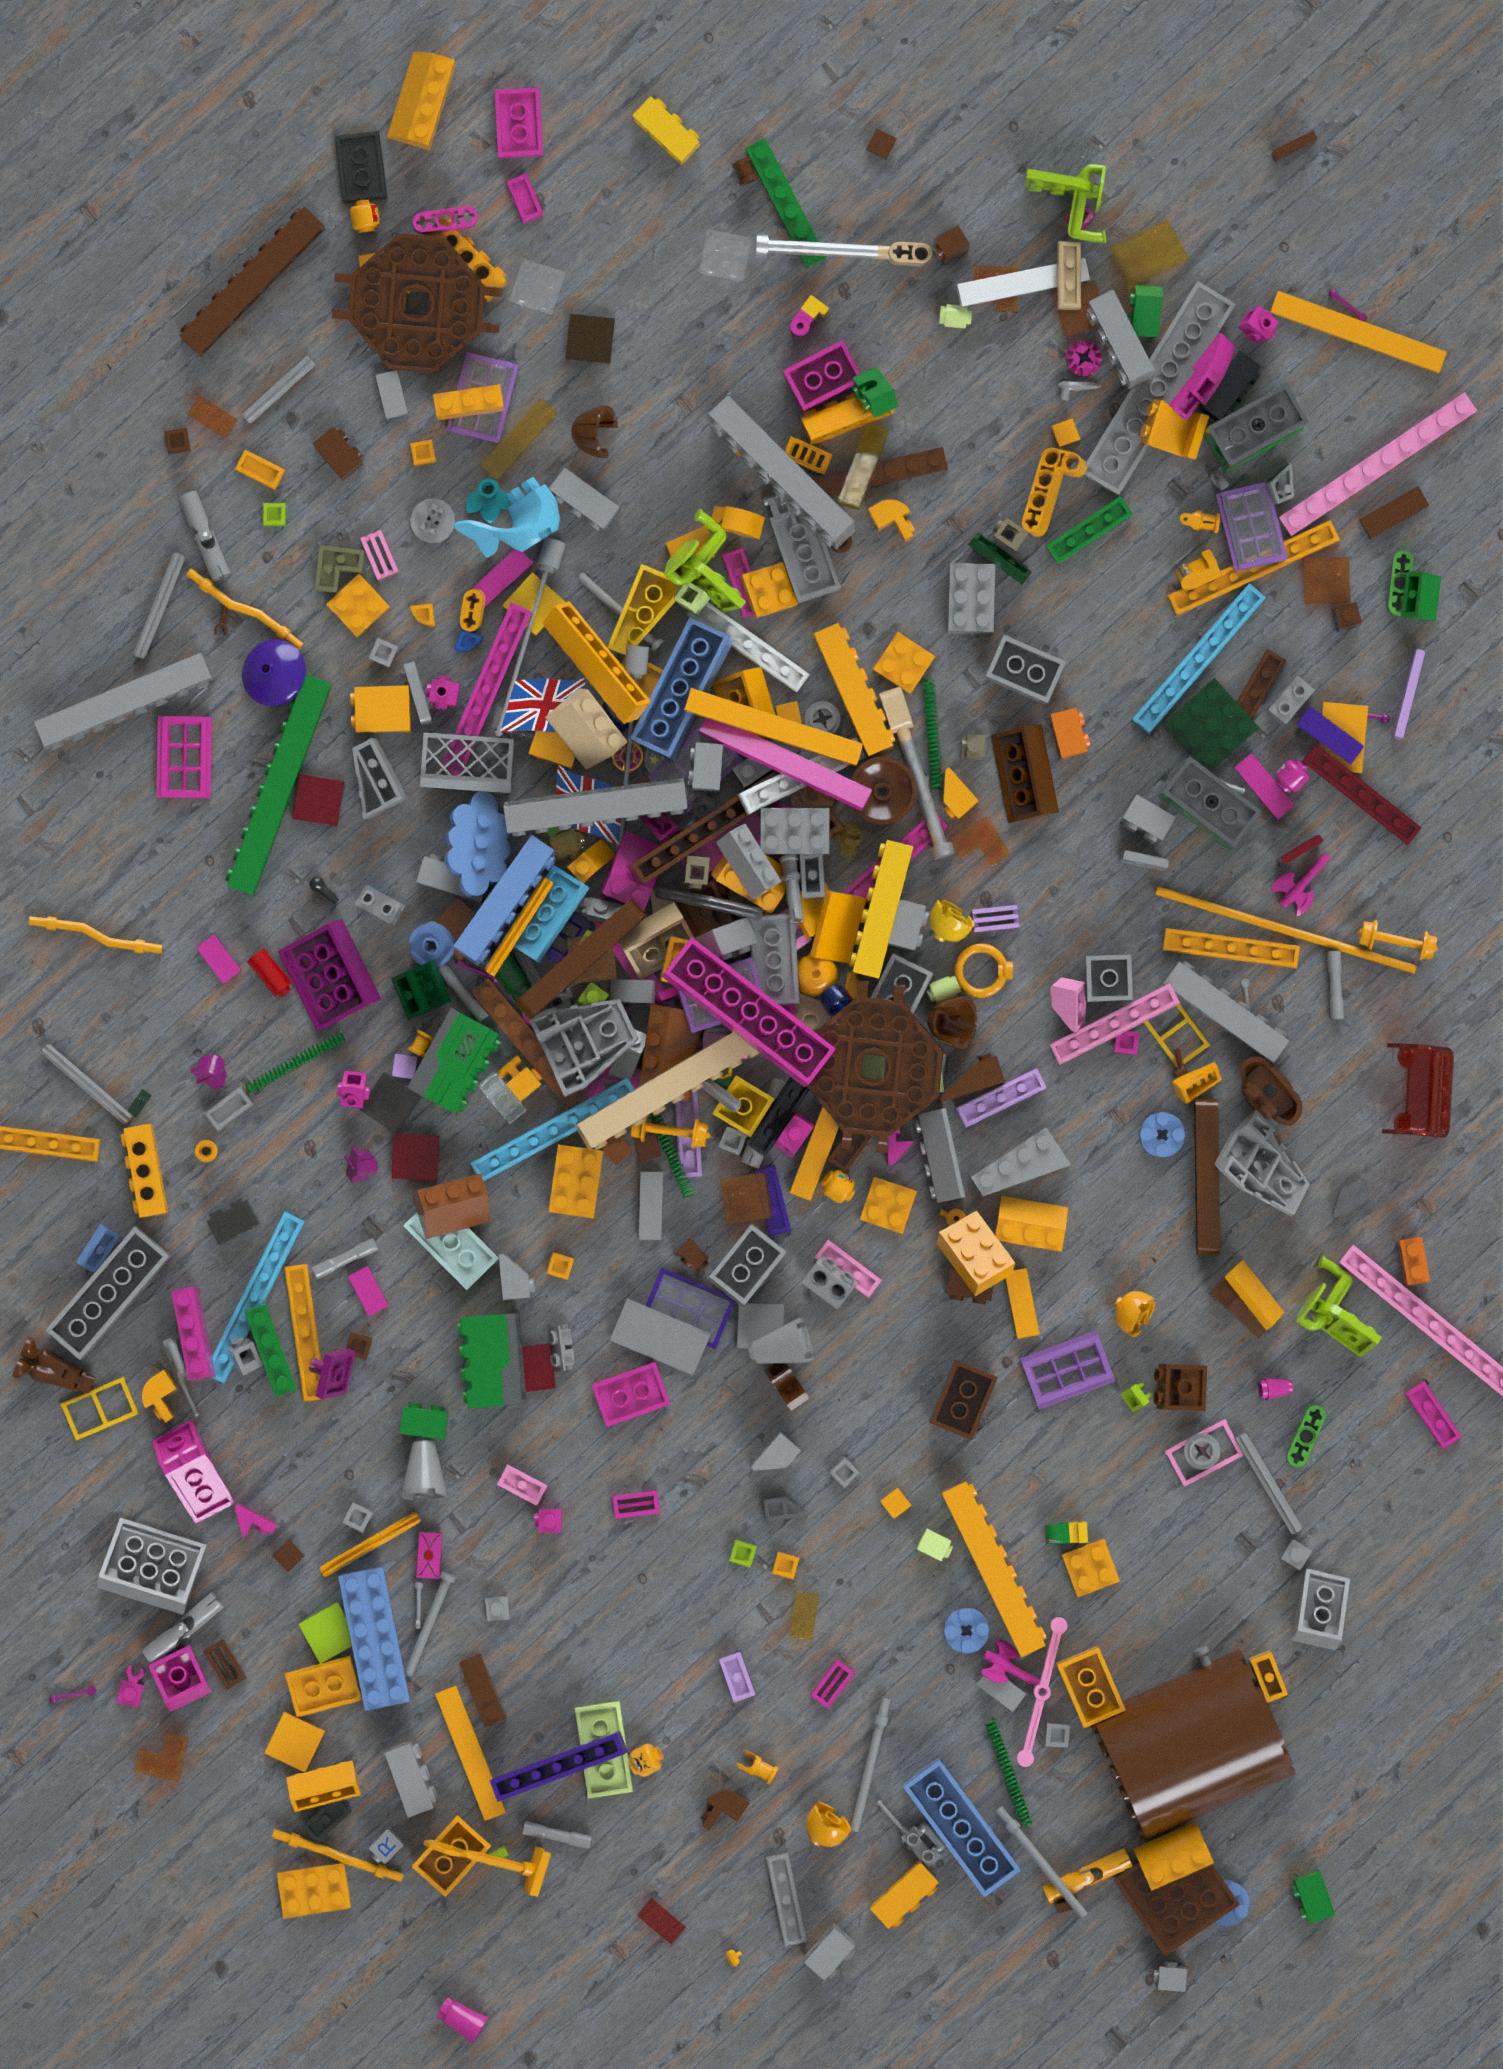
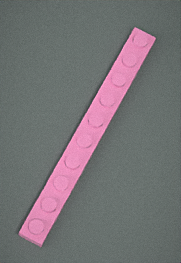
(1377, 464)
(1424, 1317)

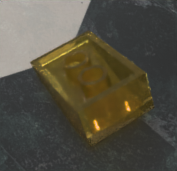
(1148, 254)

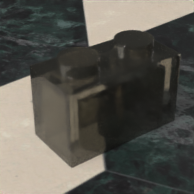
(233, 1221)

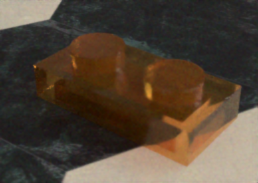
(212, 417)

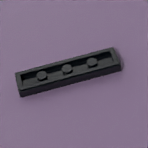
(777, 1117)

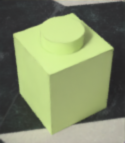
(692, 598)
(934, 1545)

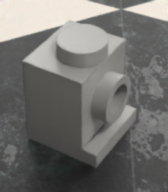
(250, 1359)

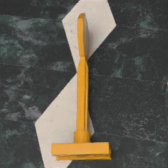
(533, 1871)

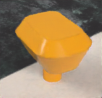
(732, 1957)

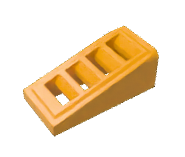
(810, 448)
(1183, 1084)

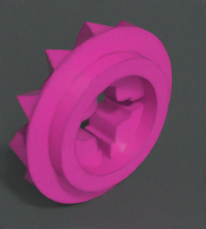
(1073, 359)

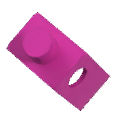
(794, 1134)

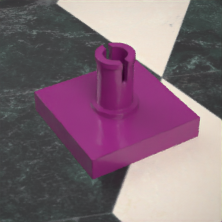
(333, 1373)

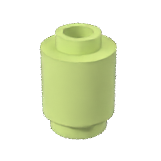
(955, 316)
(943, 989)

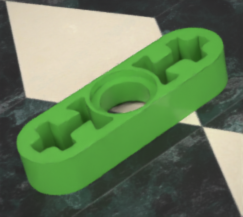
(1396, 566)
(1294, 1449)

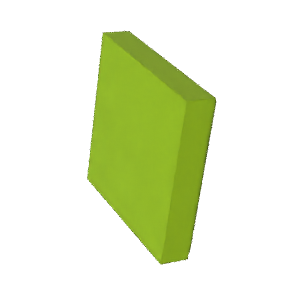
(327, 1632)

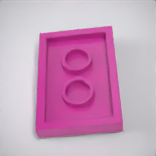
(518, 123)
(630, 1394)

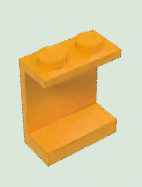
(1172, 433)

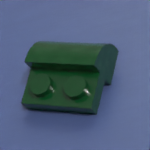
(421, 990)

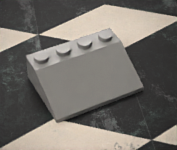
(151, 1566)

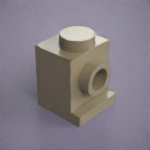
(1019, 534)
(973, 747)
(702, 864)

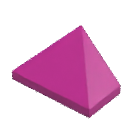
(661, 826)

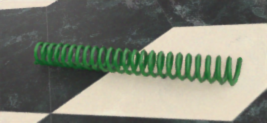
(930, 732)
(296, 1063)
(672, 1159)
(1009, 1774)

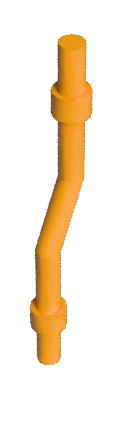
(207, 586)
(138, 946)
(295, 1840)

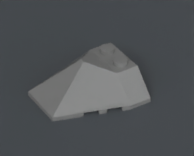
(583, 1041)
(1260, 1165)

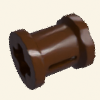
(745, 171)

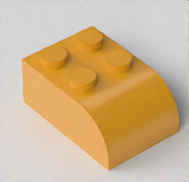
(1090, 1686)
(445, 1870)

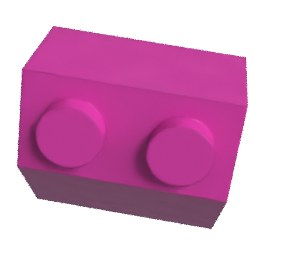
(179, 1678)

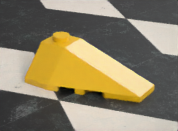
(646, 604)

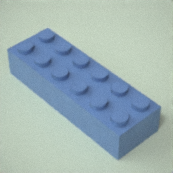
(691, 665)
(504, 900)
(374, 1638)
(961, 1827)

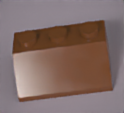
(452, 1206)

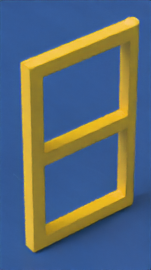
(1187, 1020)
(105, 1423)

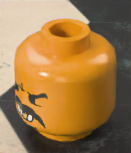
(645, 1760)

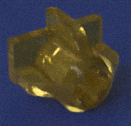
(850, 840)

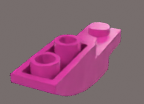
(1207, 376)

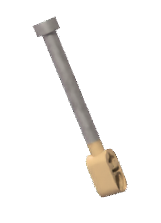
(765, 246)
(900, 722)

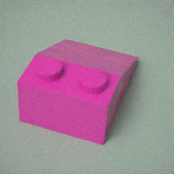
(619, 881)

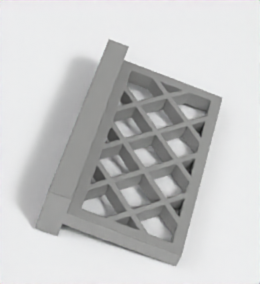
(465, 782)

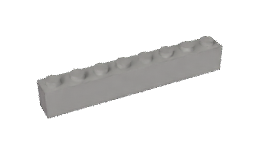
(123, 701)

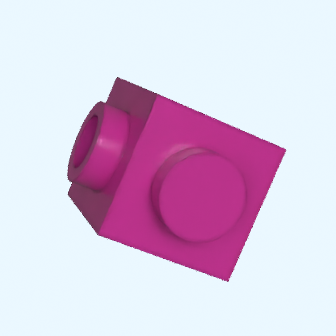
(548, 1520)

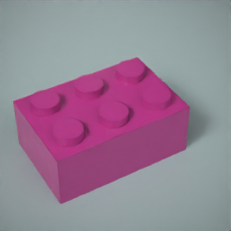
(822, 376)

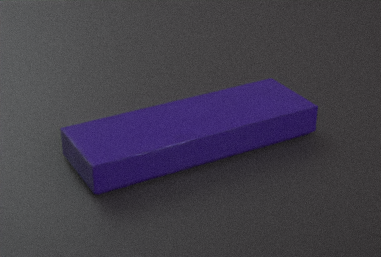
(1330, 735)
(779, 1222)

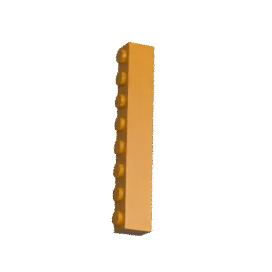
(993, 1568)

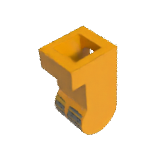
(1198, 572)

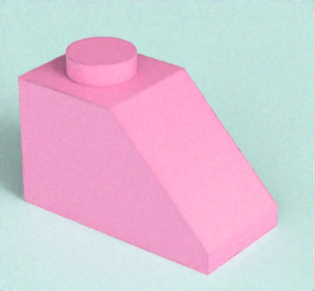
(1070, 1002)

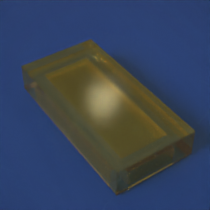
(804, 1615)

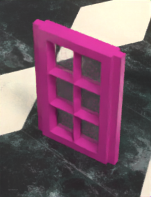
(184, 757)

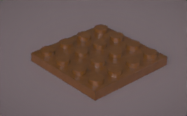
(1179, 1908)

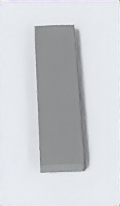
(786, 1899)

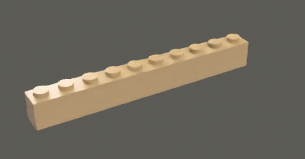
(663, 1089)

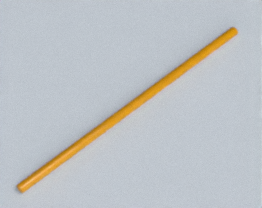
(1287, 930)

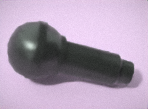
(317, 884)

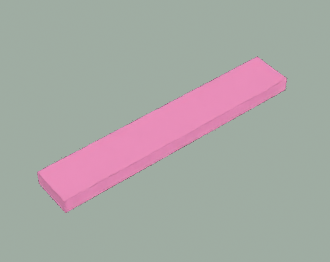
(1115, 1024)

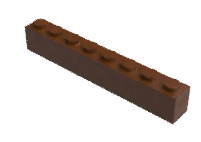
(252, 281)
(691, 838)

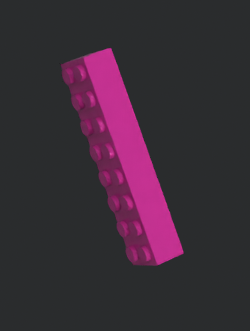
(748, 1012)

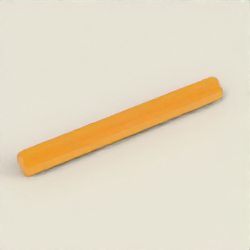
(518, 926)
(369, 1544)

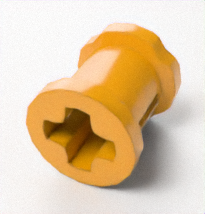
(421, 1043)

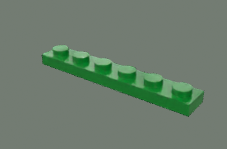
(782, 197)

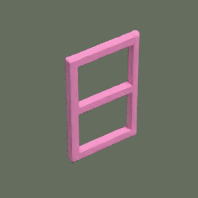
(1168, 1452)

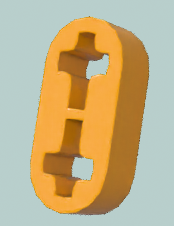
(467, 609)

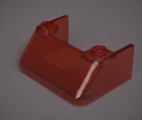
(1427, 1090)

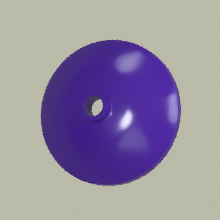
(283, 678)

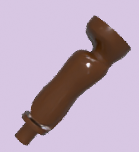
(52, 1369)

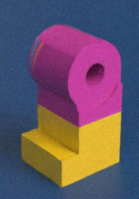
(806, 315)

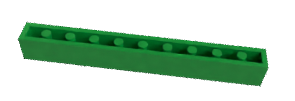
(279, 785)

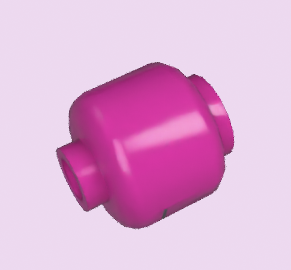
(1292, 776)

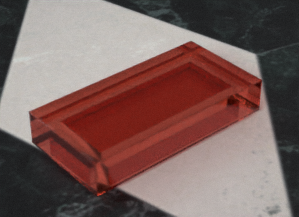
(661, 1921)

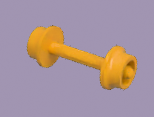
(1369, 933)
(698, 1134)

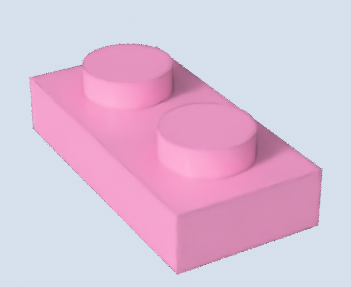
(522, 1484)

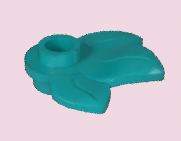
(487, 504)

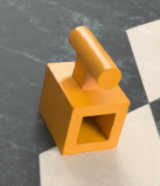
(523, 1082)

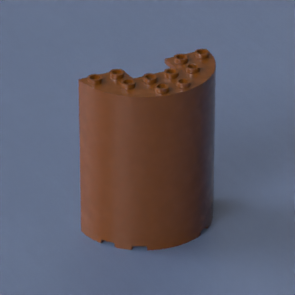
(1194, 1745)

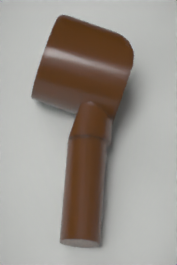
(222, 622)
(1181, 1070)

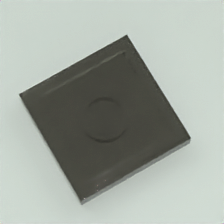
(390, 1103)

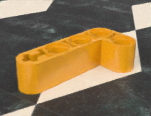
(1049, 492)

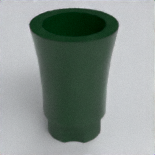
(512, 978)

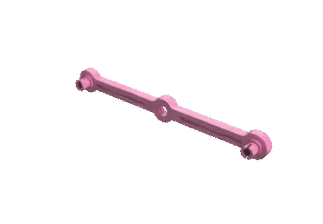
(1025, 1757)

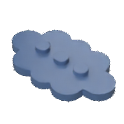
(477, 844)

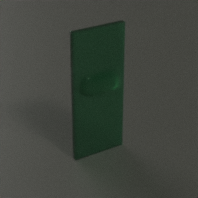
(139, 1103)

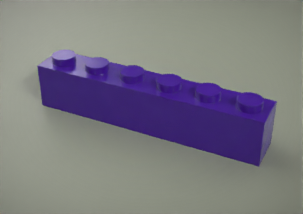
(558, 1766)

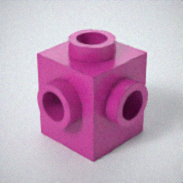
(1258, 325)
(450, 697)
(353, 1089)

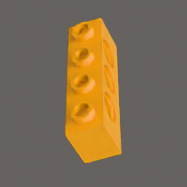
(480, 260)
(157, 1204)

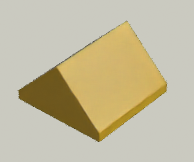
(752, 1110)

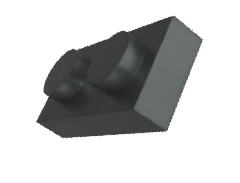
(326, 1820)

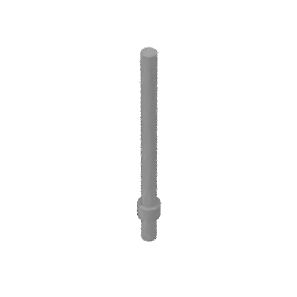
(880, 1721)
(1013, 1827)

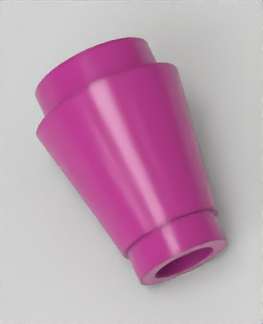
(1274, 1388)

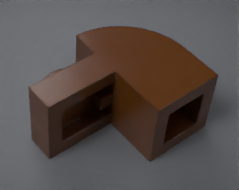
(787, 1385)
(724, 1801)

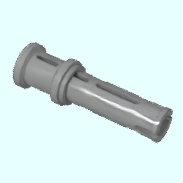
(791, 878)

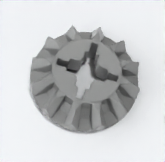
(827, 709)
(1202, 1462)

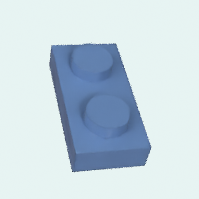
(98, 1248)

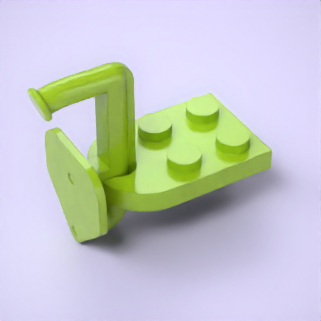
(1077, 186)
(696, 571)
(1333, 1319)

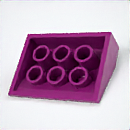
(329, 975)

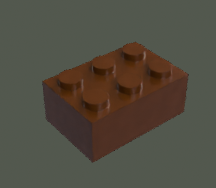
(963, 1399)

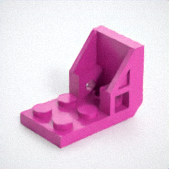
(192, 1472)

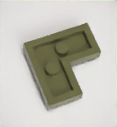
(332, 561)

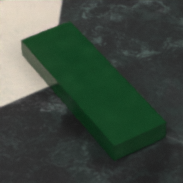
(1000, 558)

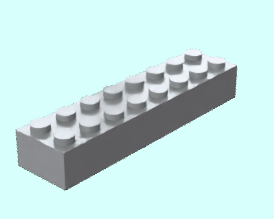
(781, 472)
(595, 805)

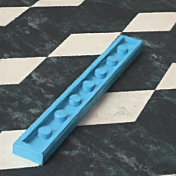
(1198, 658)
(547, 1133)
(257, 1290)

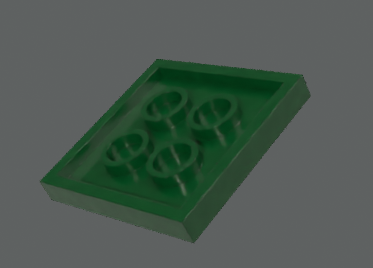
(1211, 725)

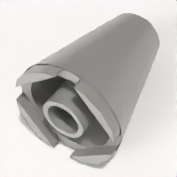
(784, 1345)
(424, 1472)

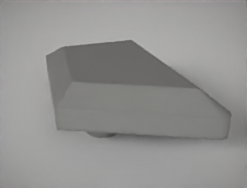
(1282, 485)

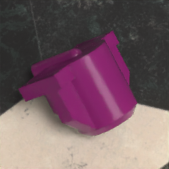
(210, 1071)
(360, 1165)

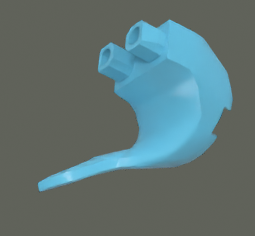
(532, 520)

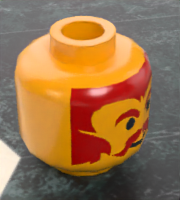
(364, 216)

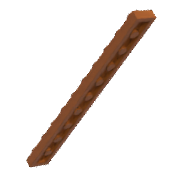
(530, 1047)

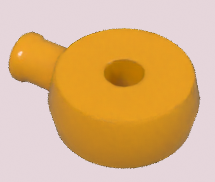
(949, 1215)

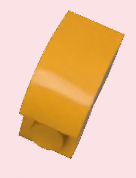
(892, 512)
(739, 521)
(154, 1393)

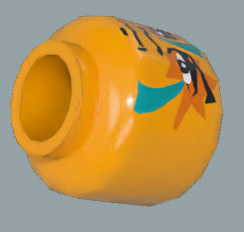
(838, 1186)

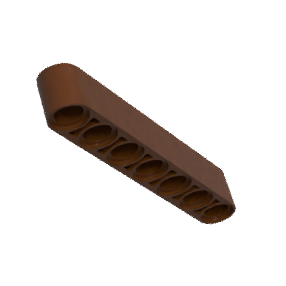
(580, 959)
(1207, 1176)

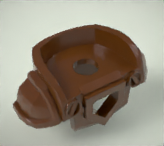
(1284, 1106)

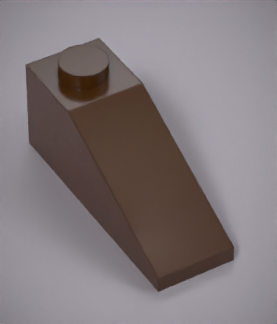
(979, 1076)
(1230, 1300)
(483, 1690)

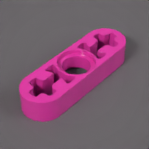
(427, 216)

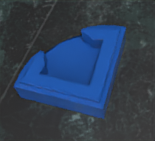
(467, 641)

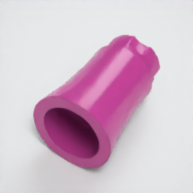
(462, 2019)

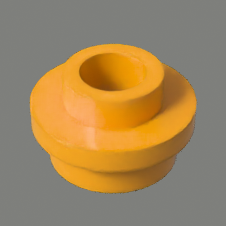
(206, 1143)

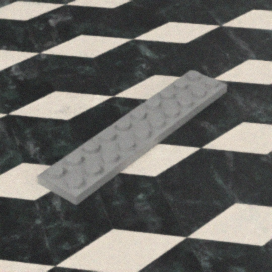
(1172, 361)

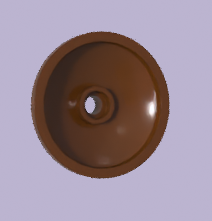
(900, 788)

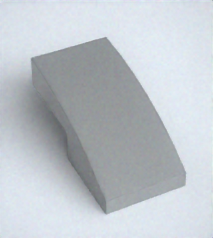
(632, 990)

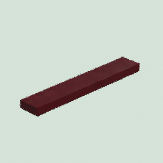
(1361, 794)

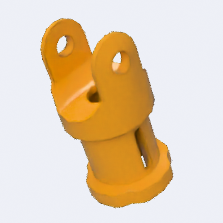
(1196, 520)
(759, 1768)

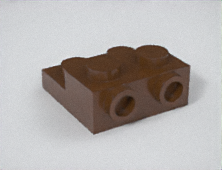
(704, 920)
(1180, 1387)

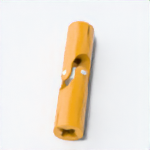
(1075, 1881)

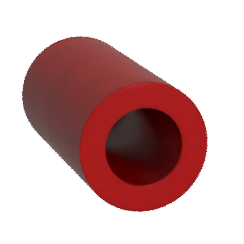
(270, 973)

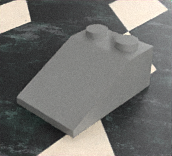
(1321, 1609)

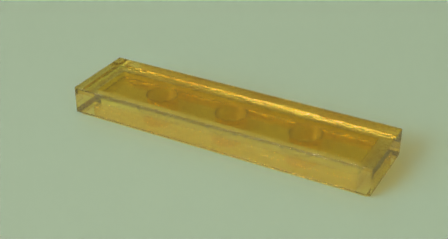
(518, 439)
(863, 466)

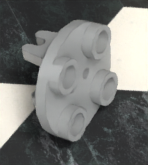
(427, 530)

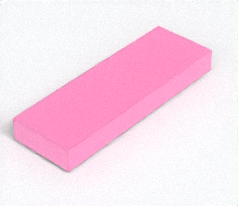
(866, 1279)

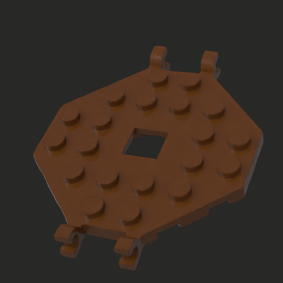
(380, 301)
(910, 1069)

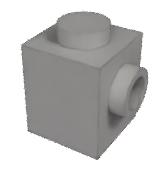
(1170, 1976)

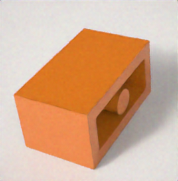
(1069, 733)
(1413, 1261)

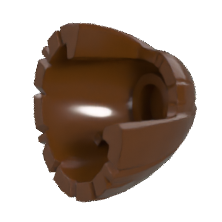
(586, 426)
(954, 1021)

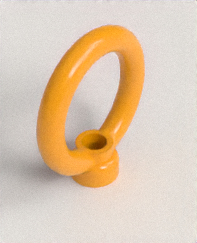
(1005, 970)

